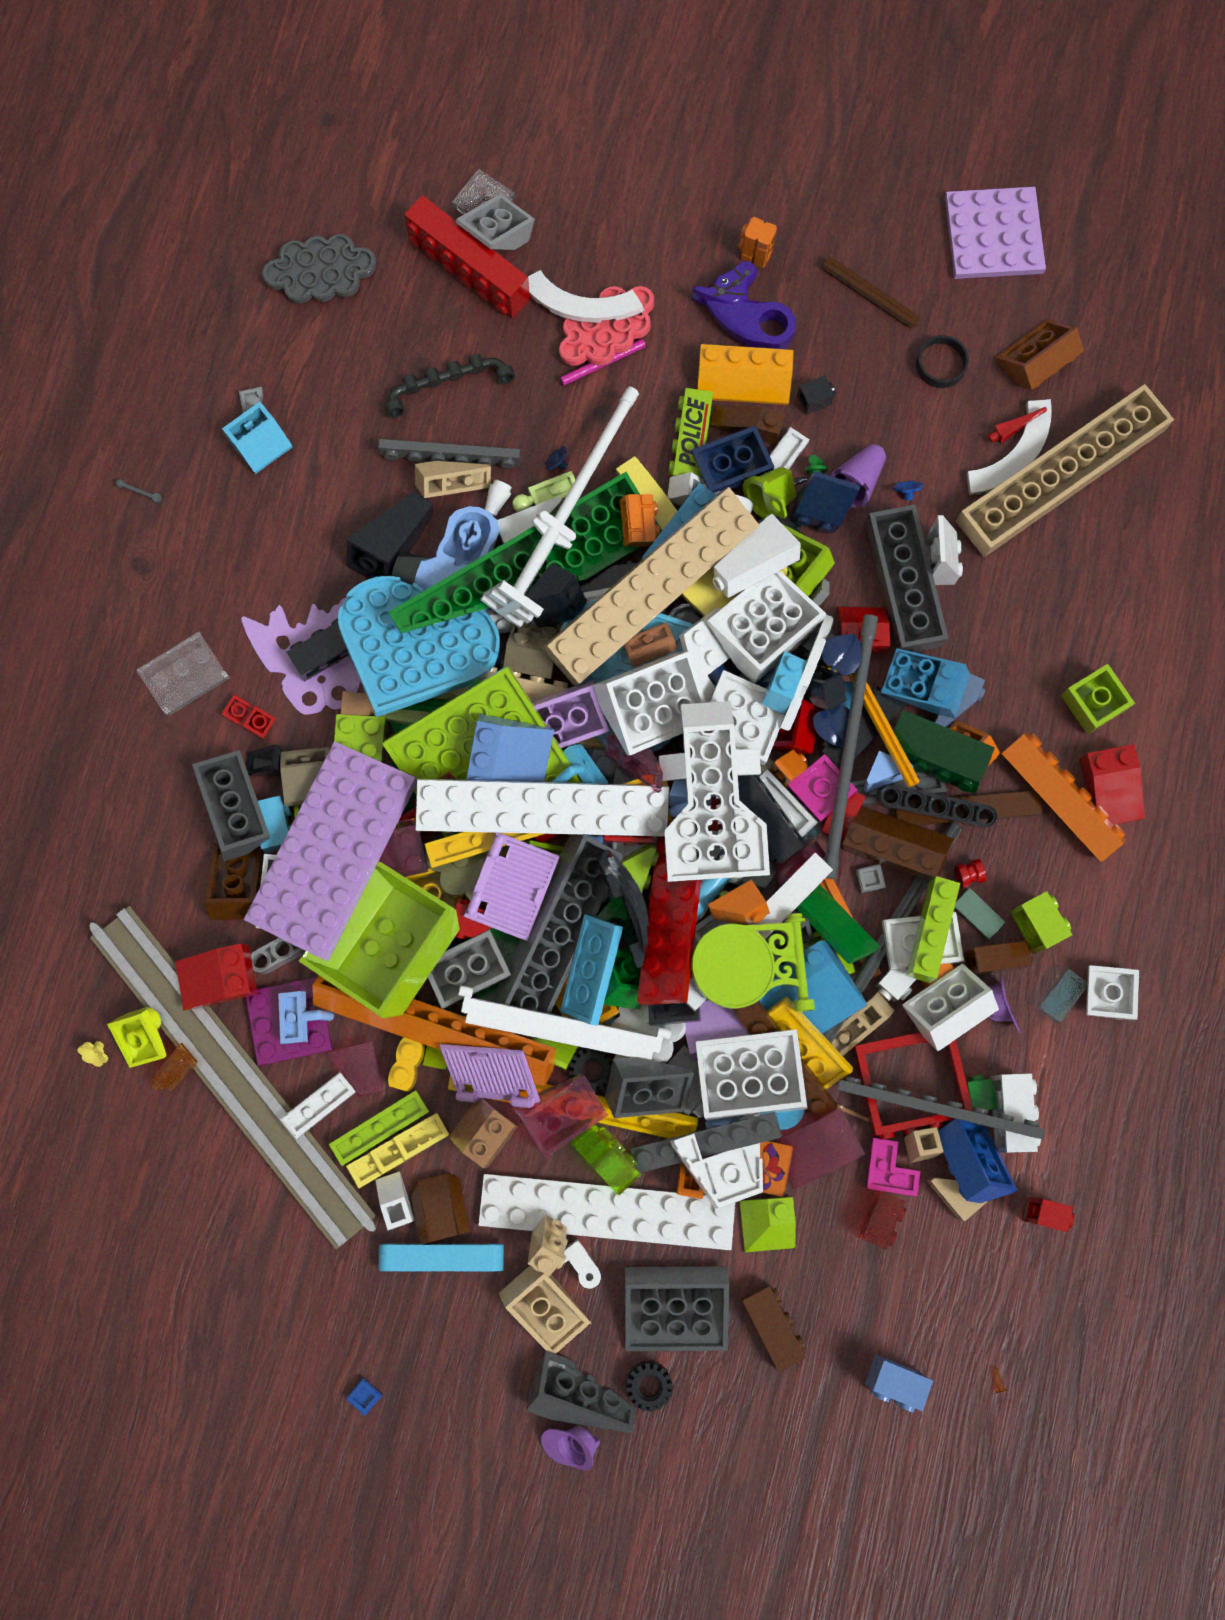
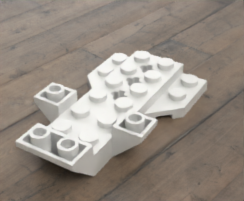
(713, 768)

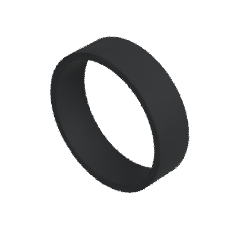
(947, 340)

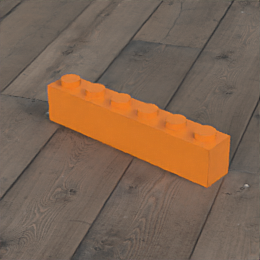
(1064, 796)

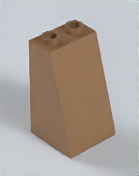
(482, 1133)

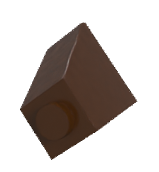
(998, 958)

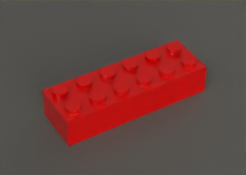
(467, 257)

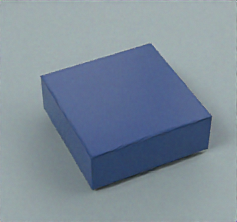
(364, 1396)

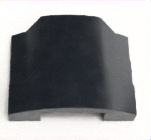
(622, 884)

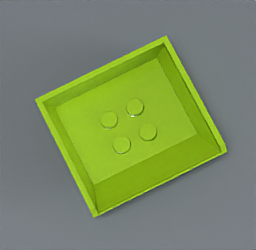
(388, 943)

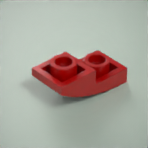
(248, 716)

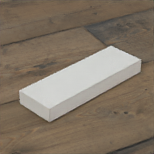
(317, 1106)

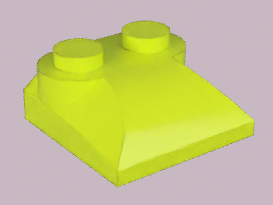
(138, 1036)

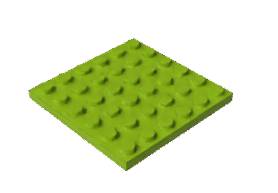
(446, 735)

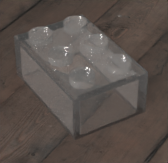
(183, 674)

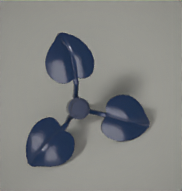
(844, 655)

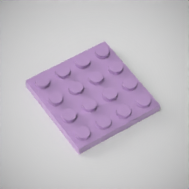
(995, 232)

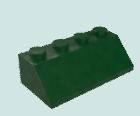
(943, 752)

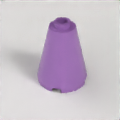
(862, 470)

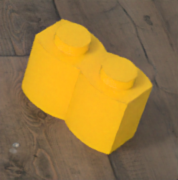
(404, 1072)

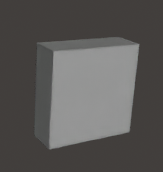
(870, 879)

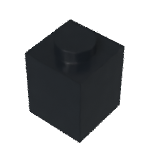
(816, 394)

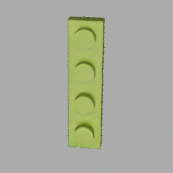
(379, 1128)

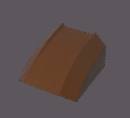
(439, 1208)

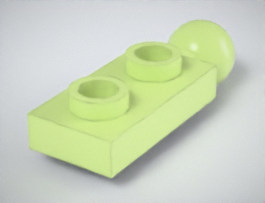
(545, 491)

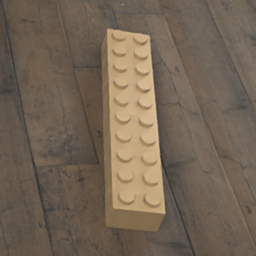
(1064, 470)
(650, 586)

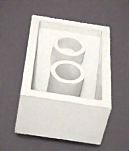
(943, 552)

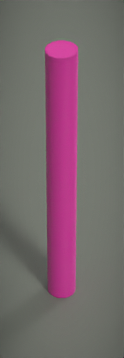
(589, 368)

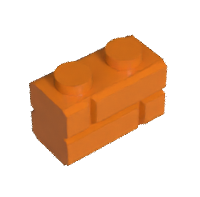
(757, 241)
(638, 520)

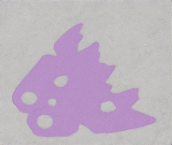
(277, 660)

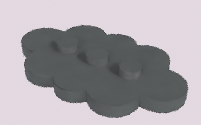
(319, 268)

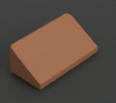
(650, 645)

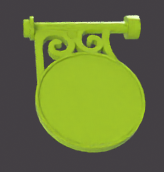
(738, 967)

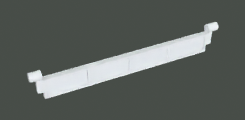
(560, 1028)

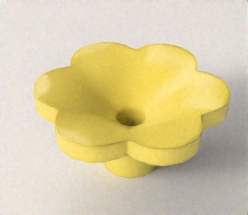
(93, 1053)

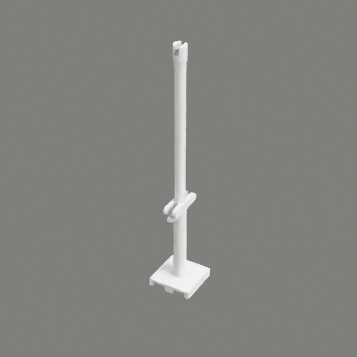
(510, 600)

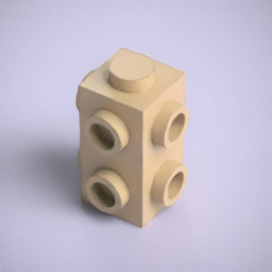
(548, 1246)

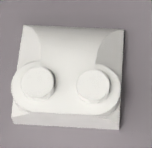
(1112, 992)

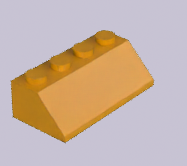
(746, 374)

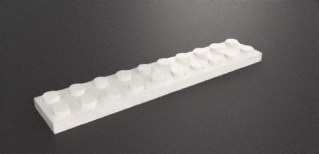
(540, 807)
(604, 1214)

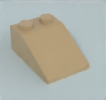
(544, 1309)

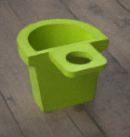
(770, 492)

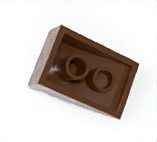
(232, 884)

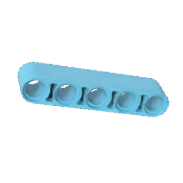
(440, 1257)

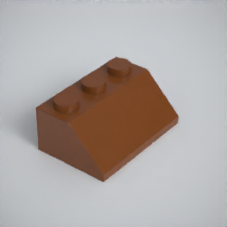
(1041, 353)

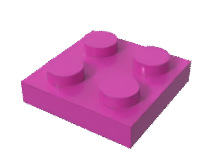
(818, 787)

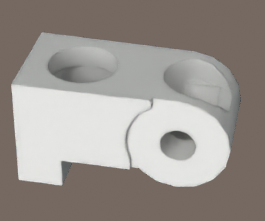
(587, 1271)

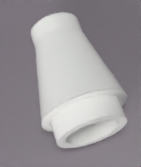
(497, 496)

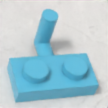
(582, 765)

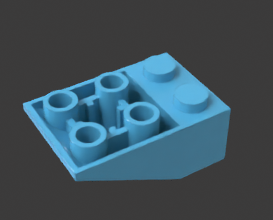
(926, 682)

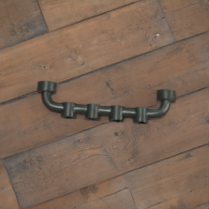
(477, 365)

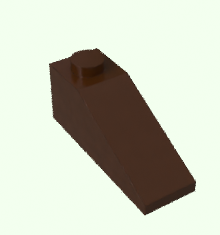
(738, 418)

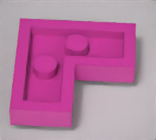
(884, 1175)

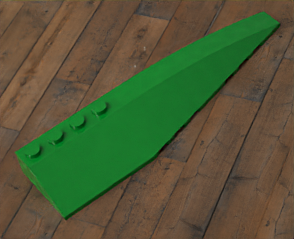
(597, 544)

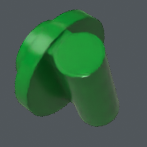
(816, 465)

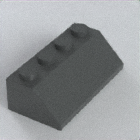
(231, 804)

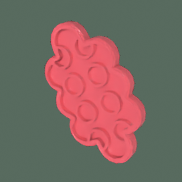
(602, 340)

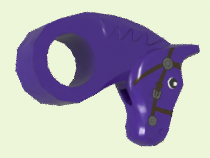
(742, 317)

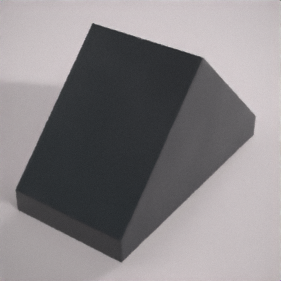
(264, 761)

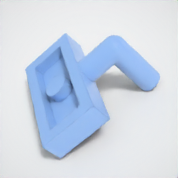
(294, 1017)

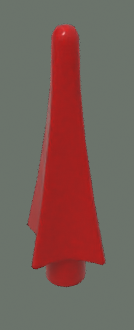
(1007, 429)

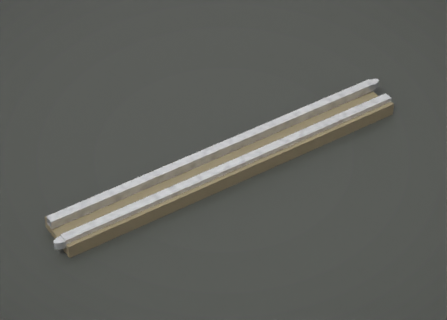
(235, 1080)

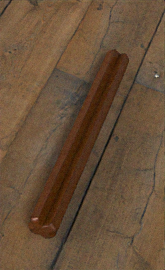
(870, 292)

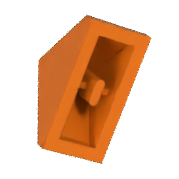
(687, 1184)

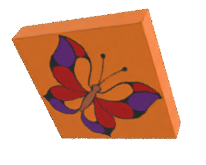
(775, 1165)

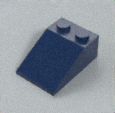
(732, 459)
(823, 502)

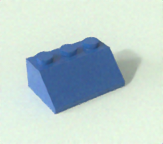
(975, 1162)

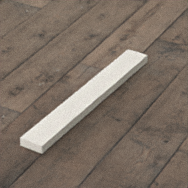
(780, 906)

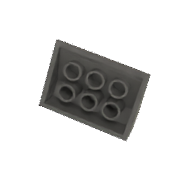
(676, 1308)

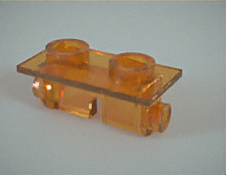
(174, 1069)

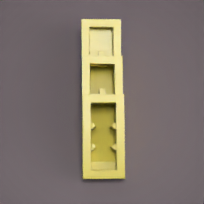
(647, 485)
(397, 1151)

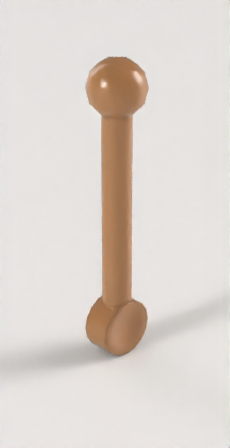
(855, 1114)

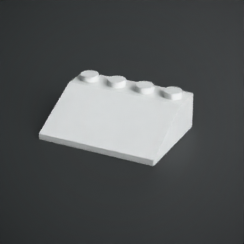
(765, 623)
(647, 700)
(751, 1075)

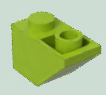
(639, 864)

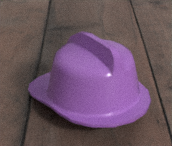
(1004, 1012)
(571, 1447)

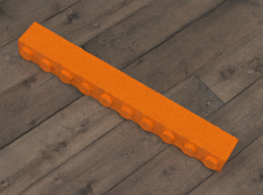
(436, 1027)

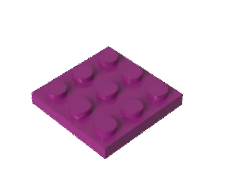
(265, 1025)

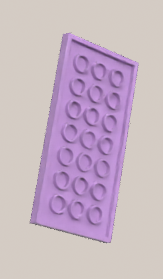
(331, 850)

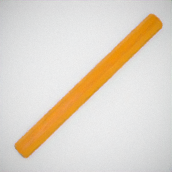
(888, 736)

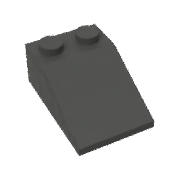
(647, 1087)

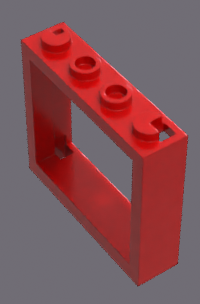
(886, 1132)

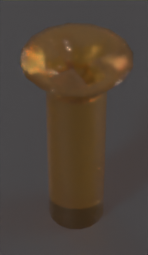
(997, 1377)

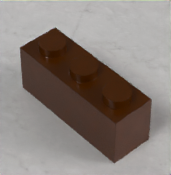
(774, 1327)

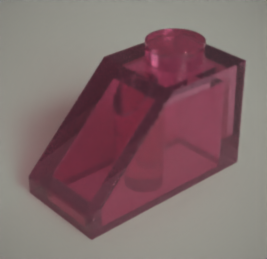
(788, 869)

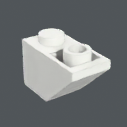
(394, 1201)

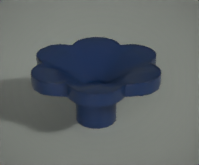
(557, 459)

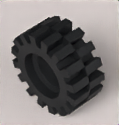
(592, 1055)
(649, 1402)

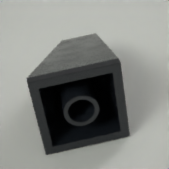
(377, 545)

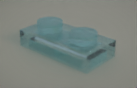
(1063, 996)

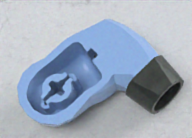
(468, 536)

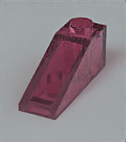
(641, 764)

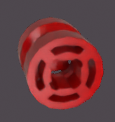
(971, 873)

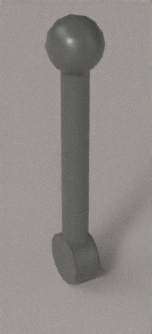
(156, 497)

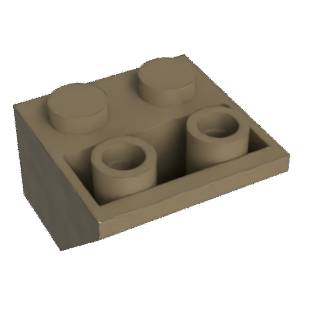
(525, 650)
(299, 772)

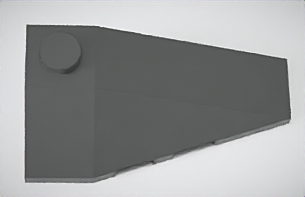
(572, 1397)

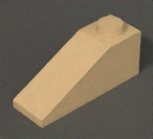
(447, 477)
(862, 1023)

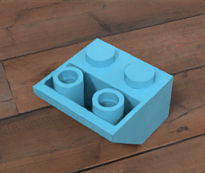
(257, 437)

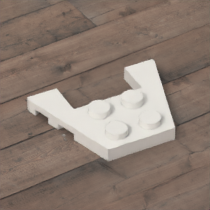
(705, 651)
(726, 1175)

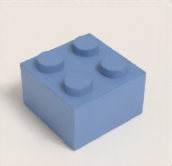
(899, 1383)

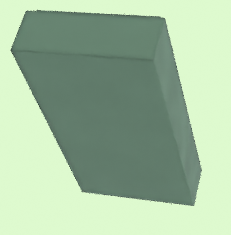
(978, 914)

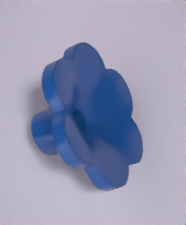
(908, 488)

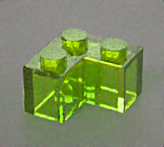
(607, 1158)

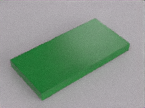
(836, 926)

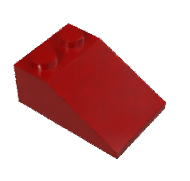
(1115, 783)
(216, 976)

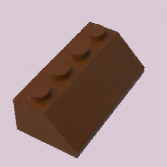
(897, 844)

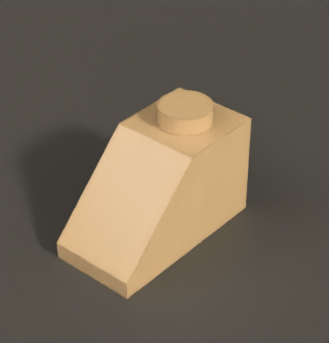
(949, 1193)

